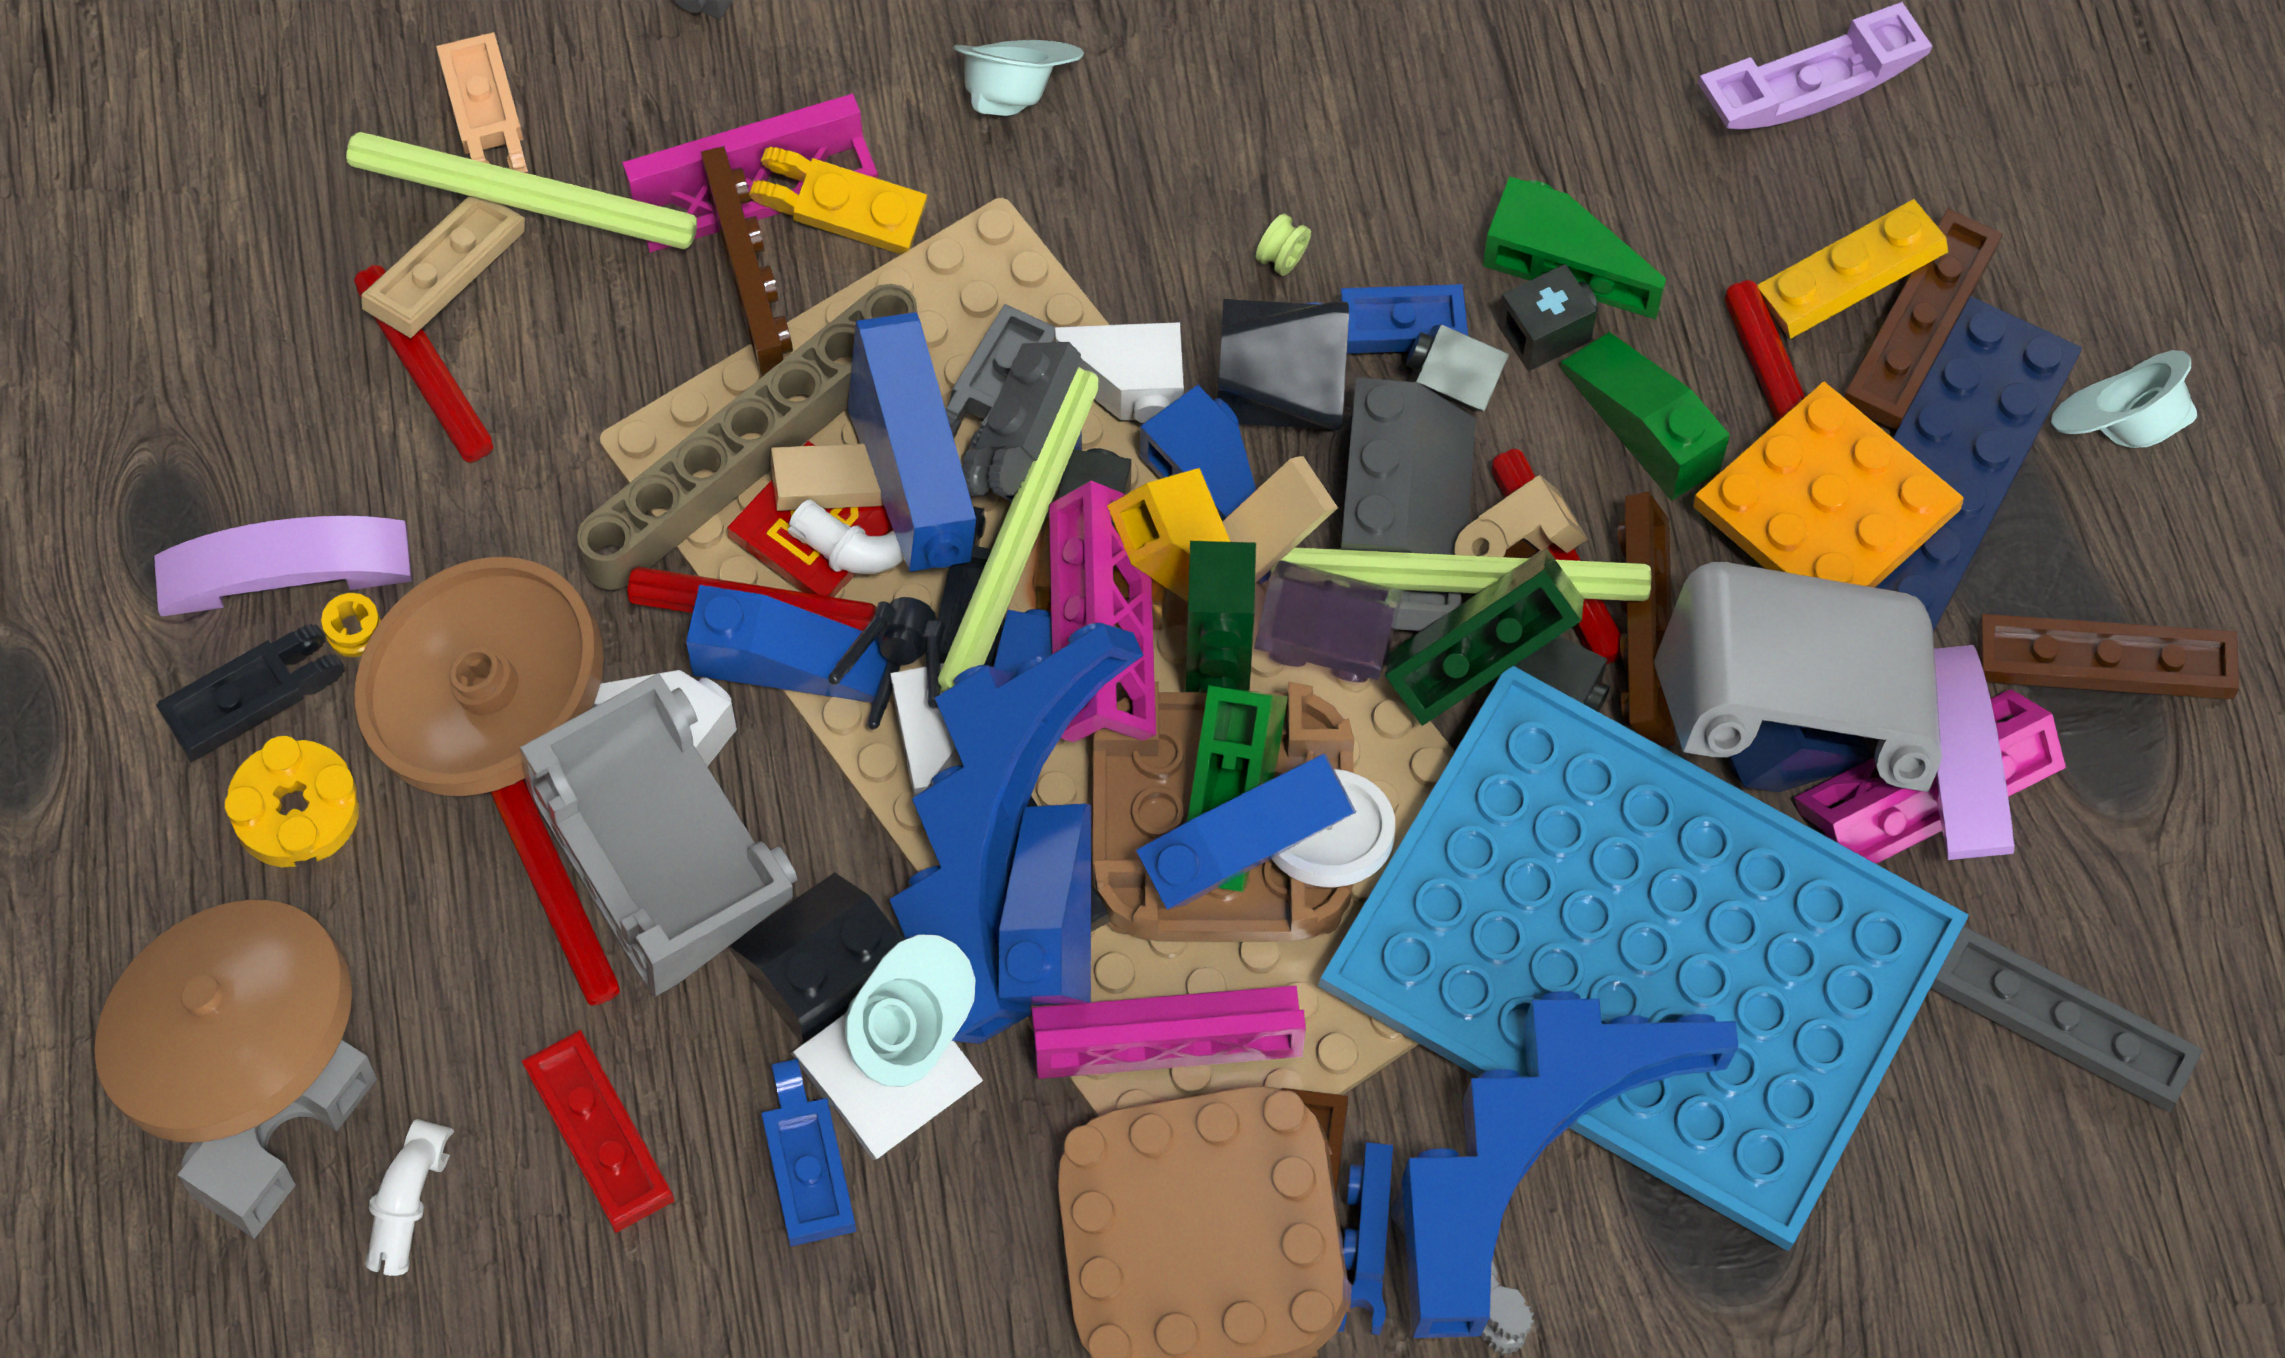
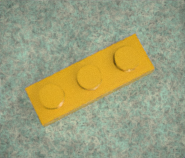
(1852, 268)

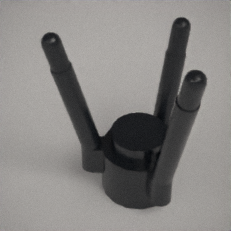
(904, 632)

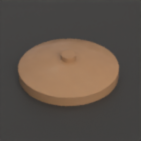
(475, 673)
(223, 1021)

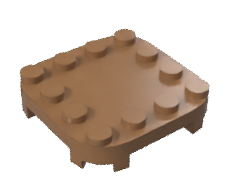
(1147, 792)
(1204, 1229)

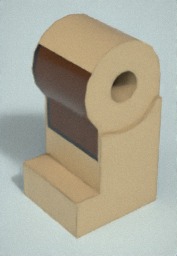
(1522, 525)

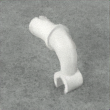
(844, 545)
(398, 1198)

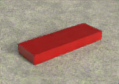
(598, 1131)

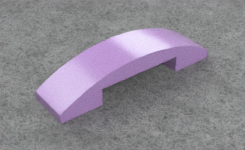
(1819, 76)
(279, 556)
(1971, 769)

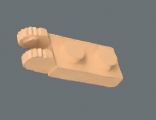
(482, 98)

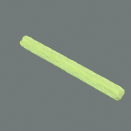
(521, 190)
(1018, 534)
(1470, 573)

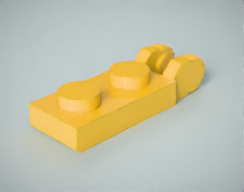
(842, 201)

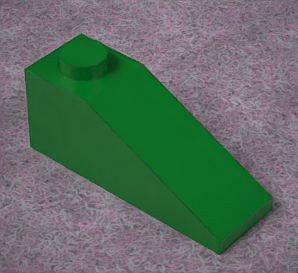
(1547, 228)
(1650, 413)
(1236, 750)

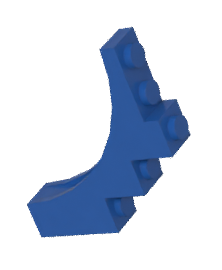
(975, 810)
(1509, 1120)

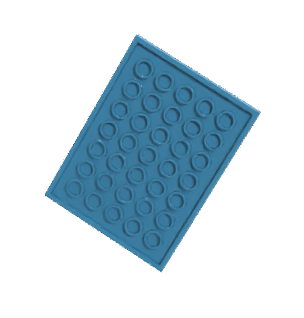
(1642, 881)

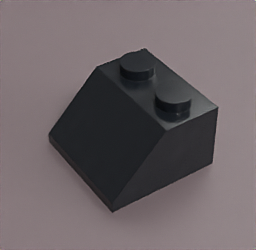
(816, 953)

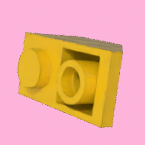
(1160, 523)

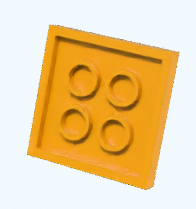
(1828, 495)

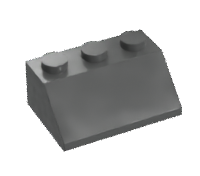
(1406, 470)

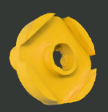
(281, 769)

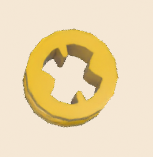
(341, 608)

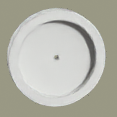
(1350, 847)

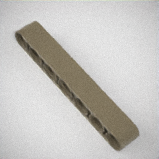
(719, 447)

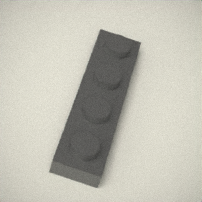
(2067, 1019)

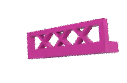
(679, 175)
(1083, 593)
(1889, 819)
(1168, 1032)

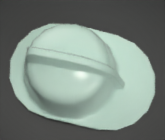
(1012, 73)
(2134, 406)
(909, 1010)

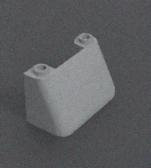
(1803, 655)
(653, 832)

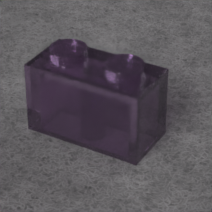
(1328, 621)

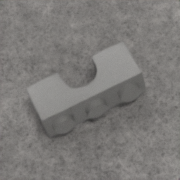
(239, 1175)

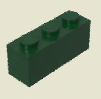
(1220, 614)
(1484, 637)

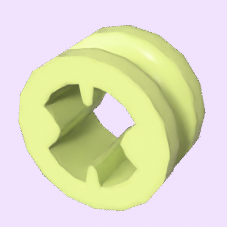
(1283, 244)

